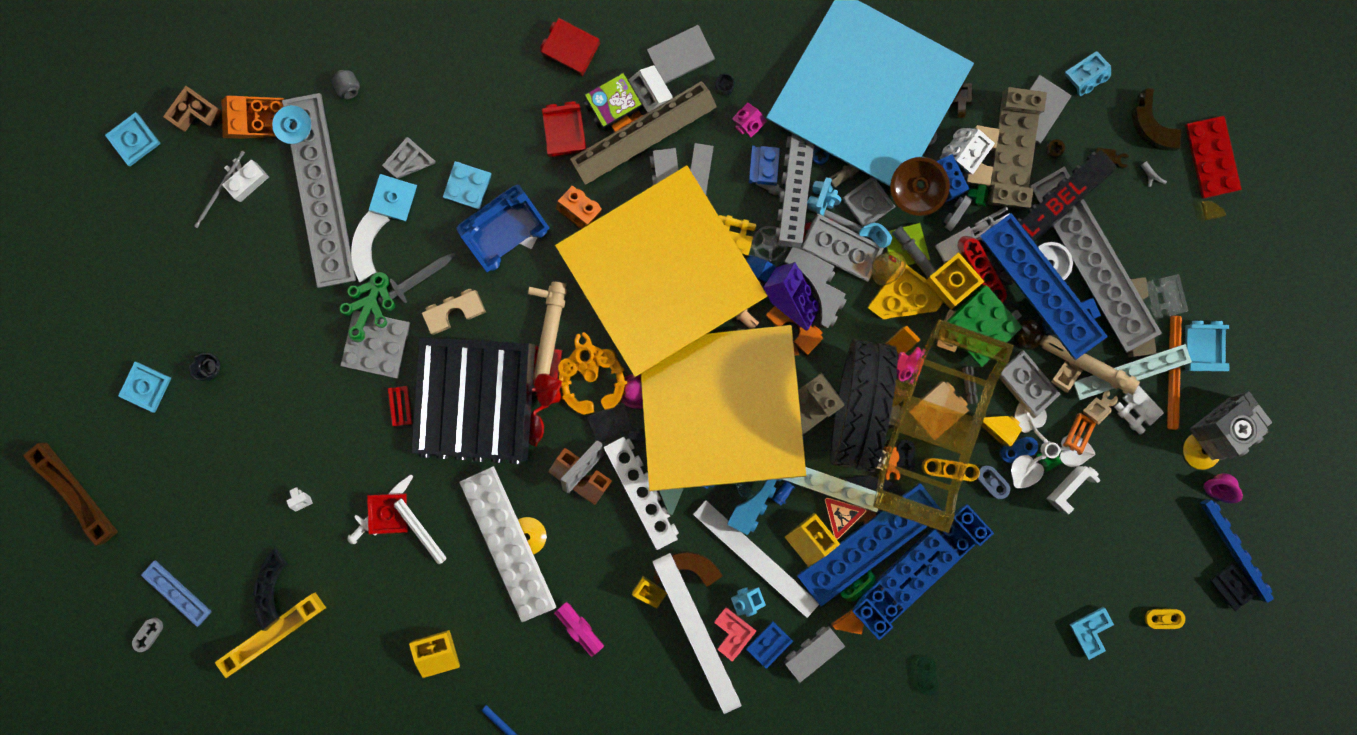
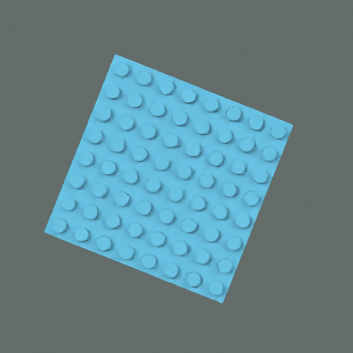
(869, 89)

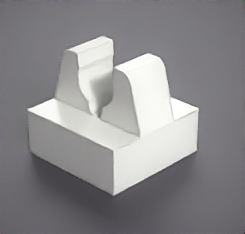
(298, 500)

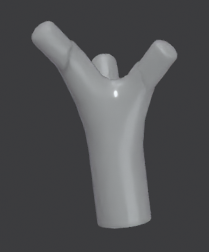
(1151, 174)

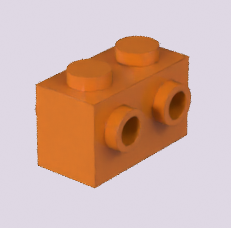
(578, 207)

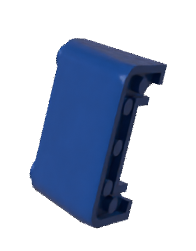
(501, 227)

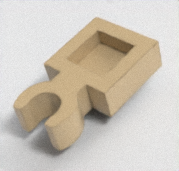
(1100, 409)

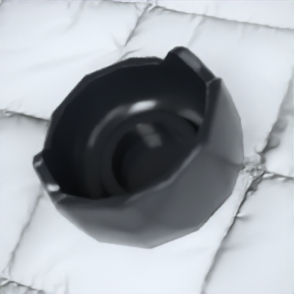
(205, 367)

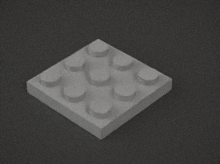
(380, 350)

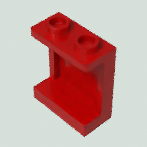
(570, 46)
(564, 129)

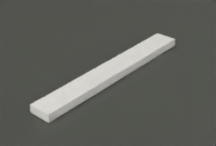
(756, 559)

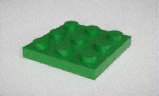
(986, 316)

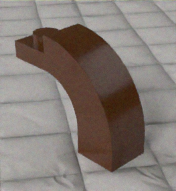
(697, 563)

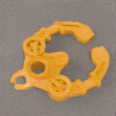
(598, 357)

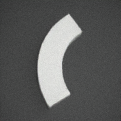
(362, 244)

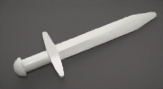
(399, 488)

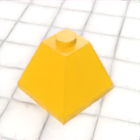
(1002, 428)

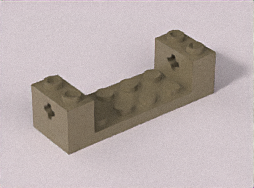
(1015, 148)
(817, 402)

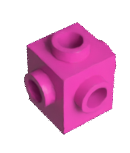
(749, 120)

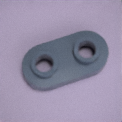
(993, 481)

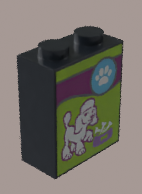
(612, 101)

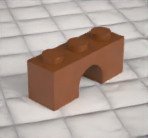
(590, 486)

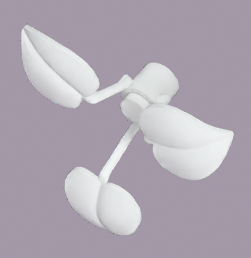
(1026, 470)

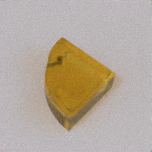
(1212, 210)

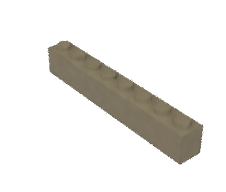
(643, 132)

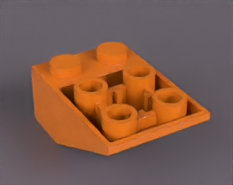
(249, 116)

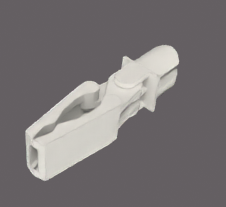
(949, 248)

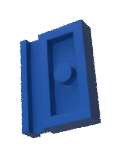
(764, 165)
(769, 644)

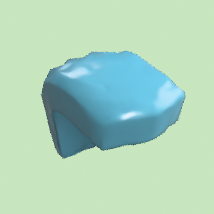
(877, 233)

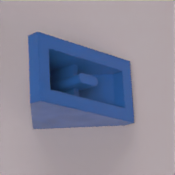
(760, 267)

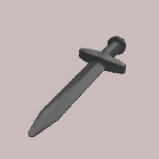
(398, 290)

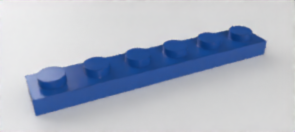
(1241, 556)

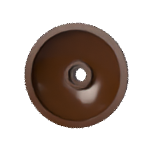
(913, 198)

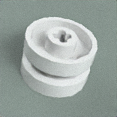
(1058, 257)

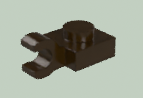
(962, 98)

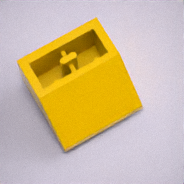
(812, 540)
(434, 654)

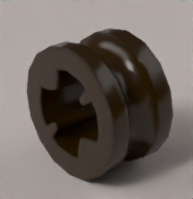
(1059, 143)

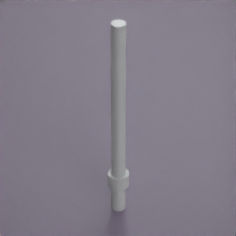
(830, 215)

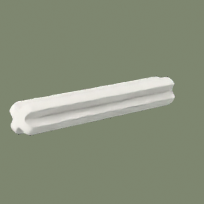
(420, 532)

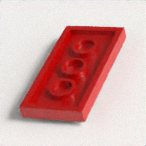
(1213, 157)

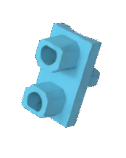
(826, 199)

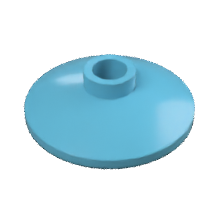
(283, 121)

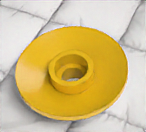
(1193, 454)
(536, 531)

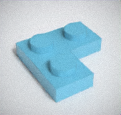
(1087, 630)

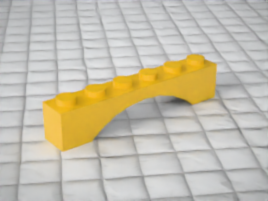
(264, 640)

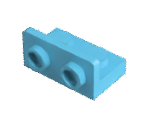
(1089, 73)

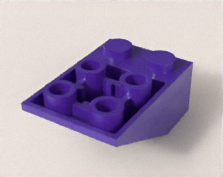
(792, 295)

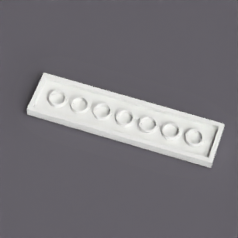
(507, 544)

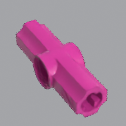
(579, 629)

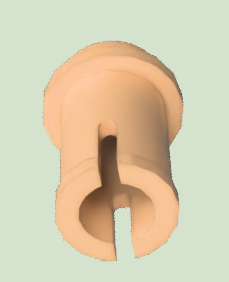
(747, 319)

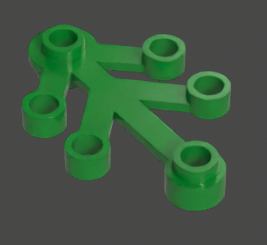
(368, 303)

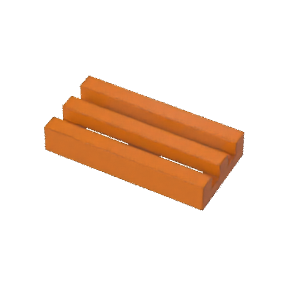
(1073, 446)

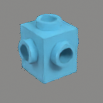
(748, 601)

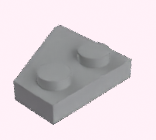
(407, 159)

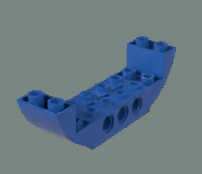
(919, 570)

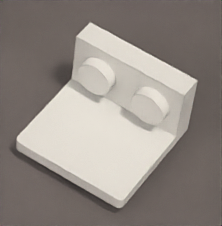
(968, 148)

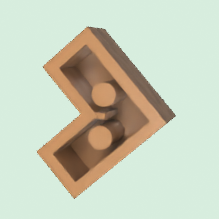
(188, 107)

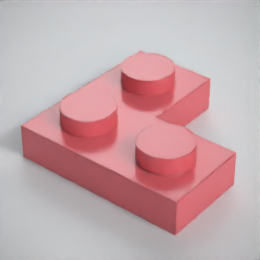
(738, 633)

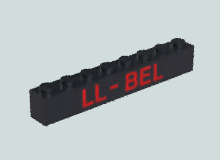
(1063, 199)

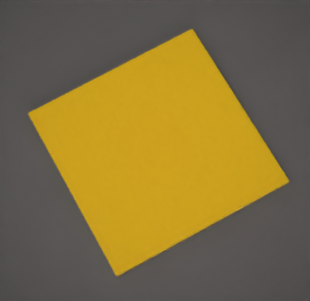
(661, 271)
(724, 411)

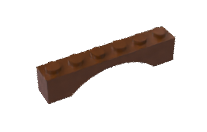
(90, 516)

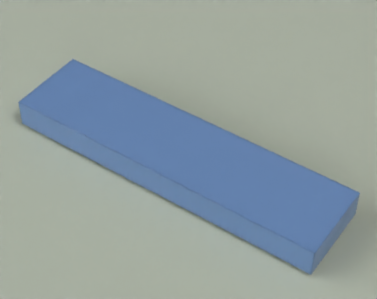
(176, 593)

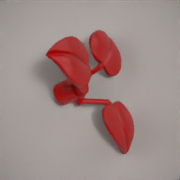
(548, 393)

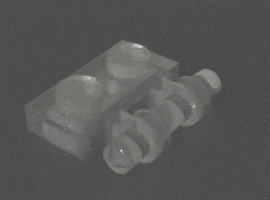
(1172, 295)

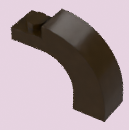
(1149, 128)

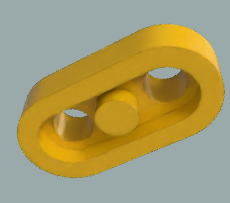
(1164, 619)

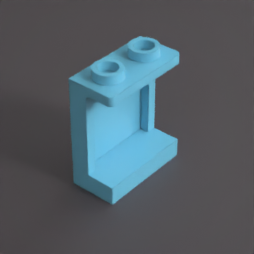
(1206, 346)

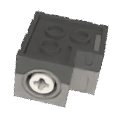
(1232, 427)

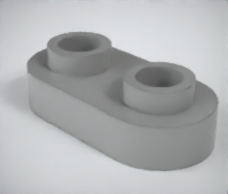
(961, 206)

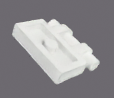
(1143, 406)

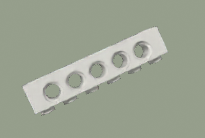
(659, 538)

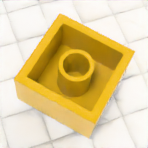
(954, 281)

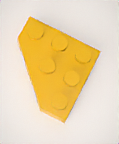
(905, 297)

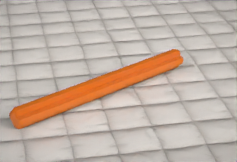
(1174, 376)

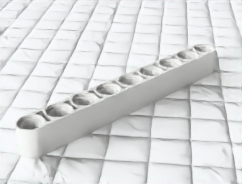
(697, 633)

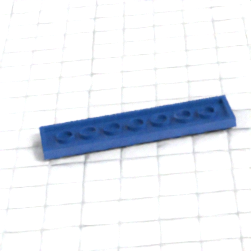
(1043, 286)
(863, 550)

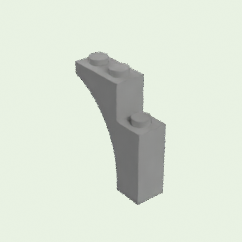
(817, 273)

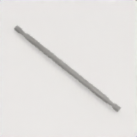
(219, 189)

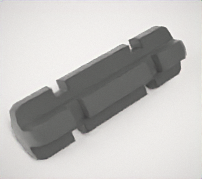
(970, 387)

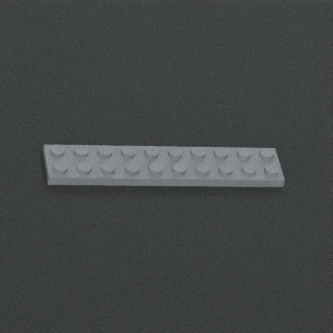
(321, 197)
(1101, 269)

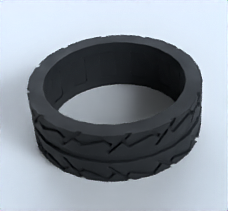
(868, 397)

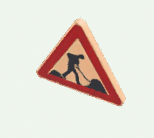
(842, 515)

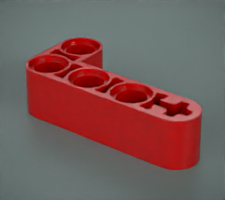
(984, 267)

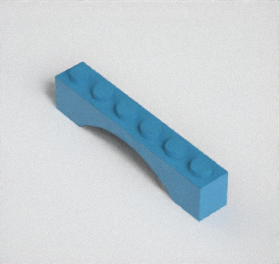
(746, 513)

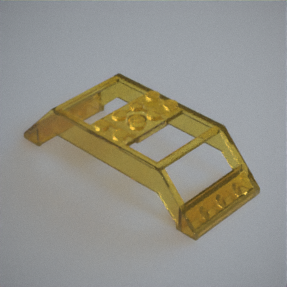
(941, 425)

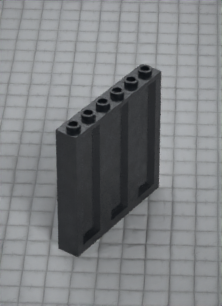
(473, 400)

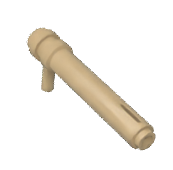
(555, 303)
(1115, 377)

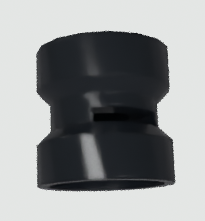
(727, 82)

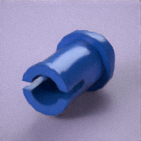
(783, 493)

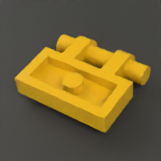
(741, 239)

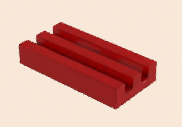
(392, 406)

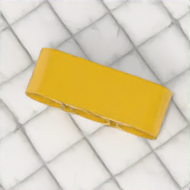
(941, 465)

